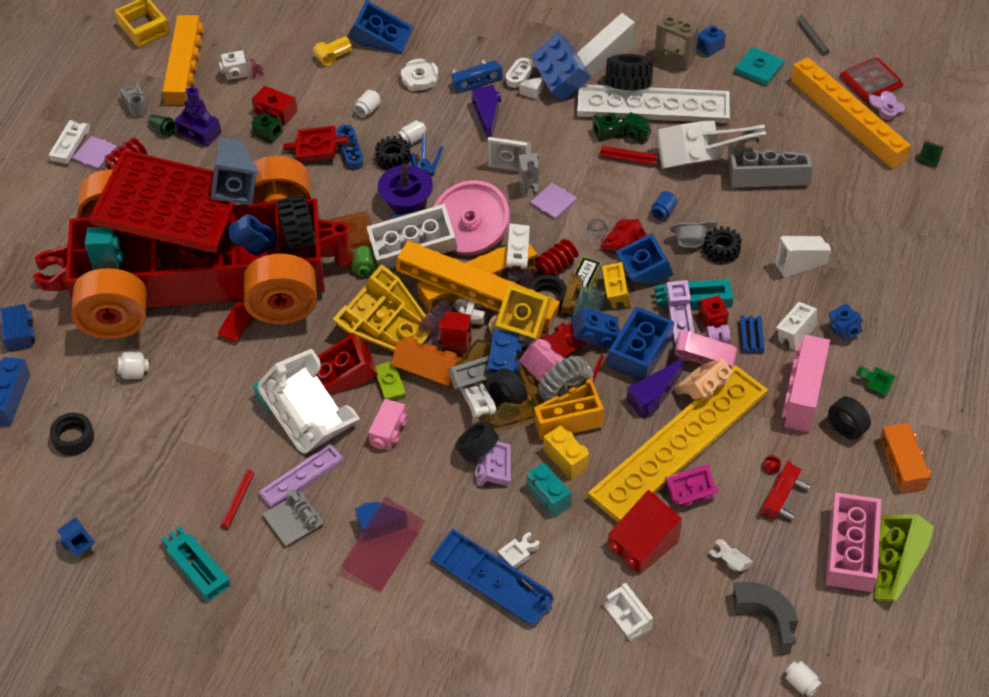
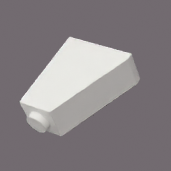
(801, 254)

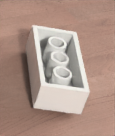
(426, 227)

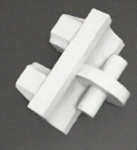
(470, 307)

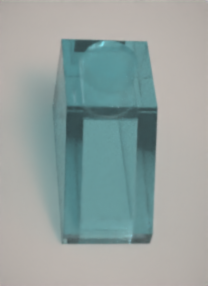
(590, 298)

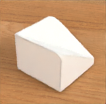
(531, 87)

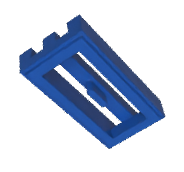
(751, 321)

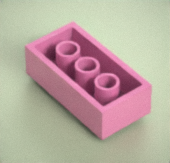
(805, 383)
(853, 542)

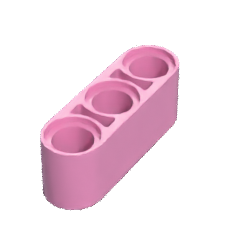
(703, 349)

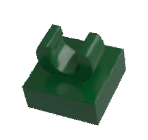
(931, 153)

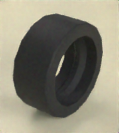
(550, 282)
(506, 387)
(855, 411)
(70, 420)
(476, 441)

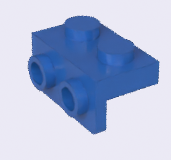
(504, 351)

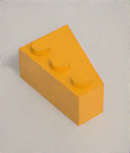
(574, 411)

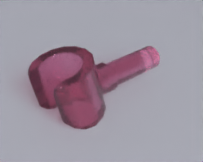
(256, 68)

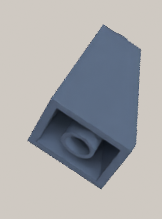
(233, 173)

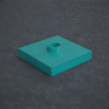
(759, 66)

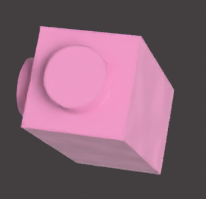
(387, 425)

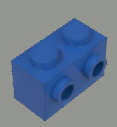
(595, 327)

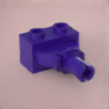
(196, 121)

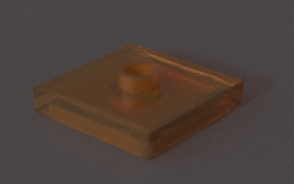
(357, 227)

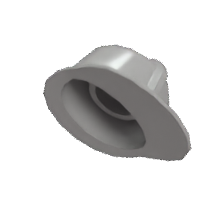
(692, 234)

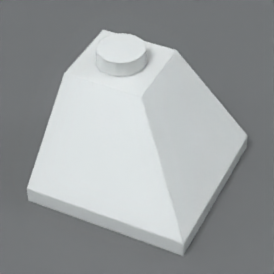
(506, 152)

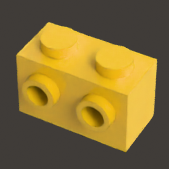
(566, 452)

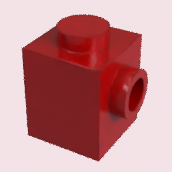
(713, 312)

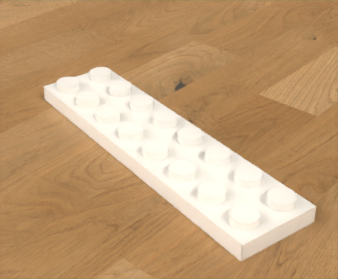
(655, 103)

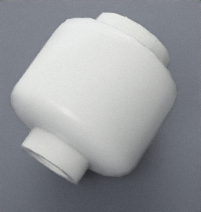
(132, 365)

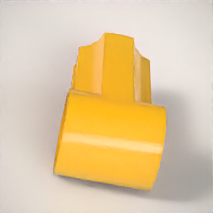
(328, 52)

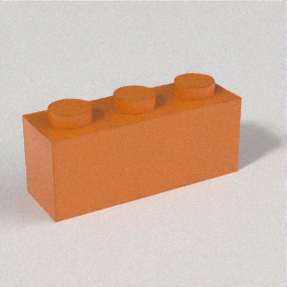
(424, 360)
(905, 458)

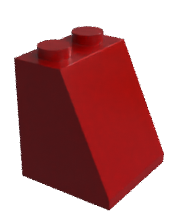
(645, 533)

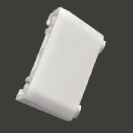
(303, 402)

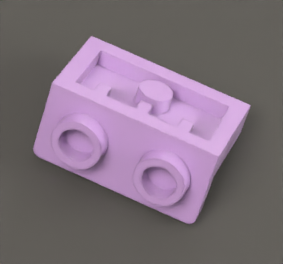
(495, 465)

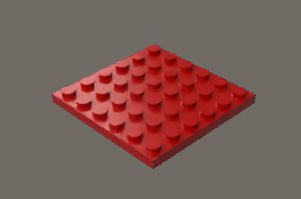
(162, 202)

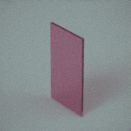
(382, 544)

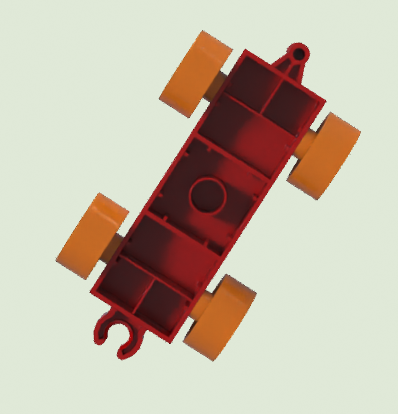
(154, 273)

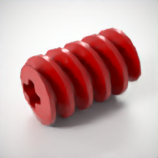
(132, 144)
(556, 258)

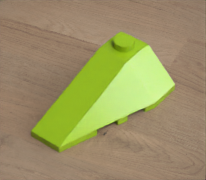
(901, 548)

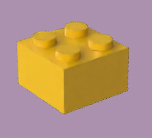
(523, 312)

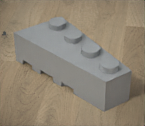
(767, 168)

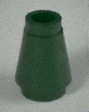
(162, 124)

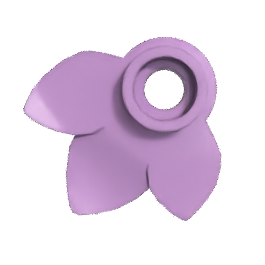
(887, 105)

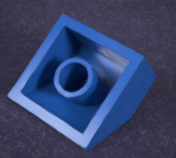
(645, 261)

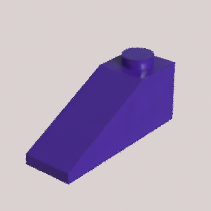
(486, 105)
(651, 391)

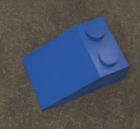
(379, 29)

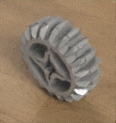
(564, 376)

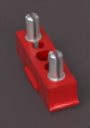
(780, 492)

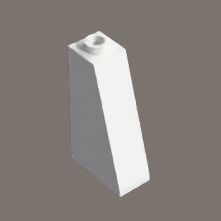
(612, 40)

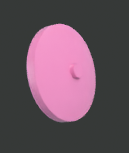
(477, 216)

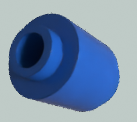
(664, 205)

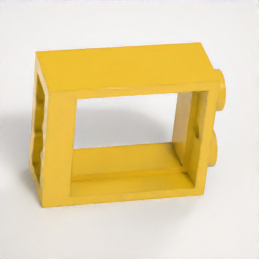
(147, 32)

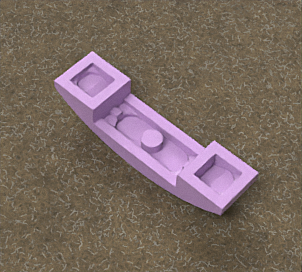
(679, 308)

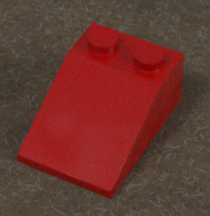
(346, 365)

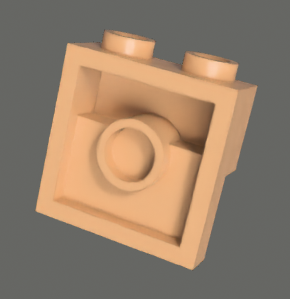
(704, 379)

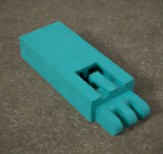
(700, 290)
(202, 573)

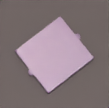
(93, 152)
(553, 201)

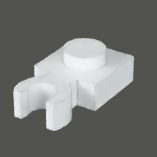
(518, 553)

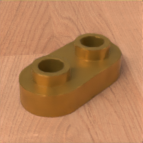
(573, 288)

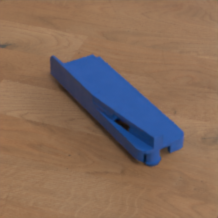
(493, 578)

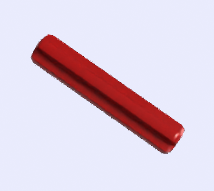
(628, 155)

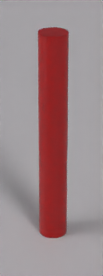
(237, 499)

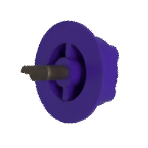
(405, 188)

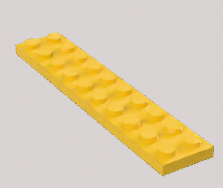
(677, 444)

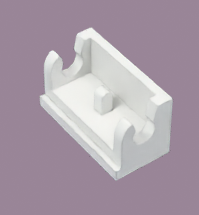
(798, 321)
(628, 612)

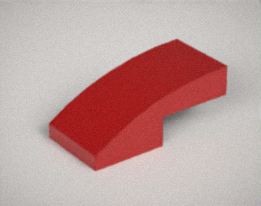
(235, 323)

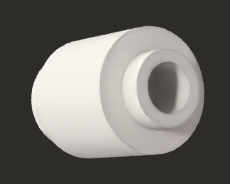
(367, 103)
(412, 132)
(803, 678)

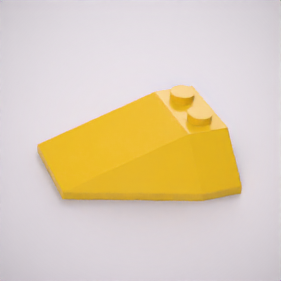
(383, 312)

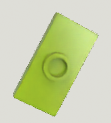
(390, 382)

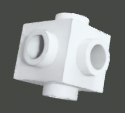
(233, 65)

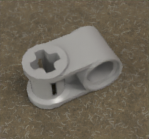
(134, 100)

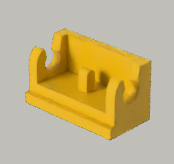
(616, 284)

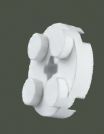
(426, 80)

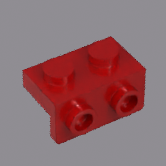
(624, 233)
(562, 340)

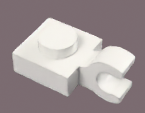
(736, 560)

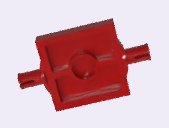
(316, 143)

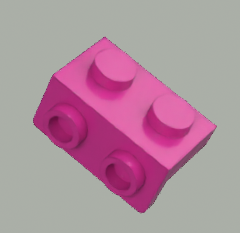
(691, 485)

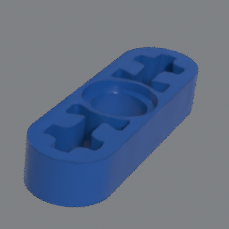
(349, 153)

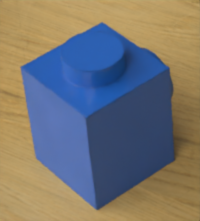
(711, 40)
(75, 537)

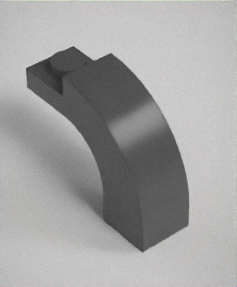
(771, 604)

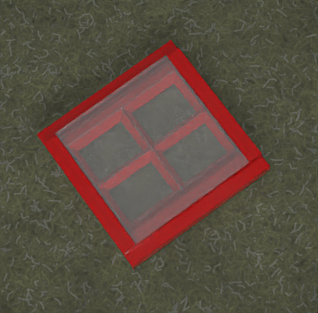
(871, 78)

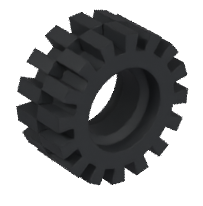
(392, 145)
(721, 253)

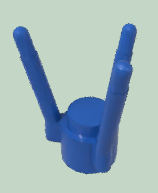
(424, 163)

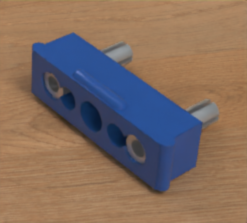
(476, 76)

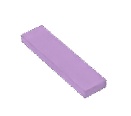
(301, 475)

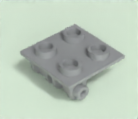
(293, 518)

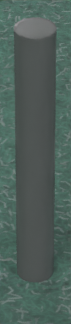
(813, 35)

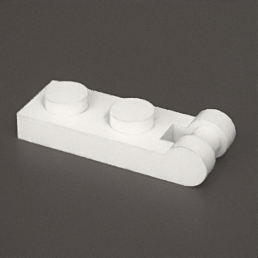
(68, 141)
(517, 246)
(478, 399)

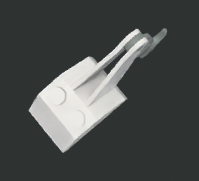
(698, 142)

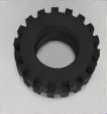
(629, 72)
(296, 222)

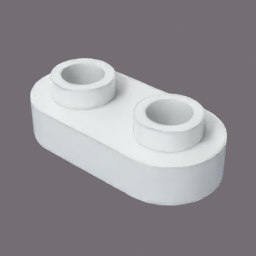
(519, 72)

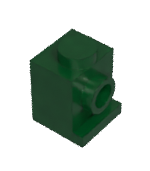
(267, 127)
(606, 127)
(636, 127)

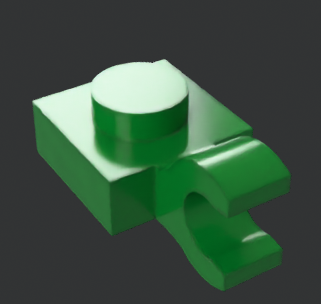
(878, 379)

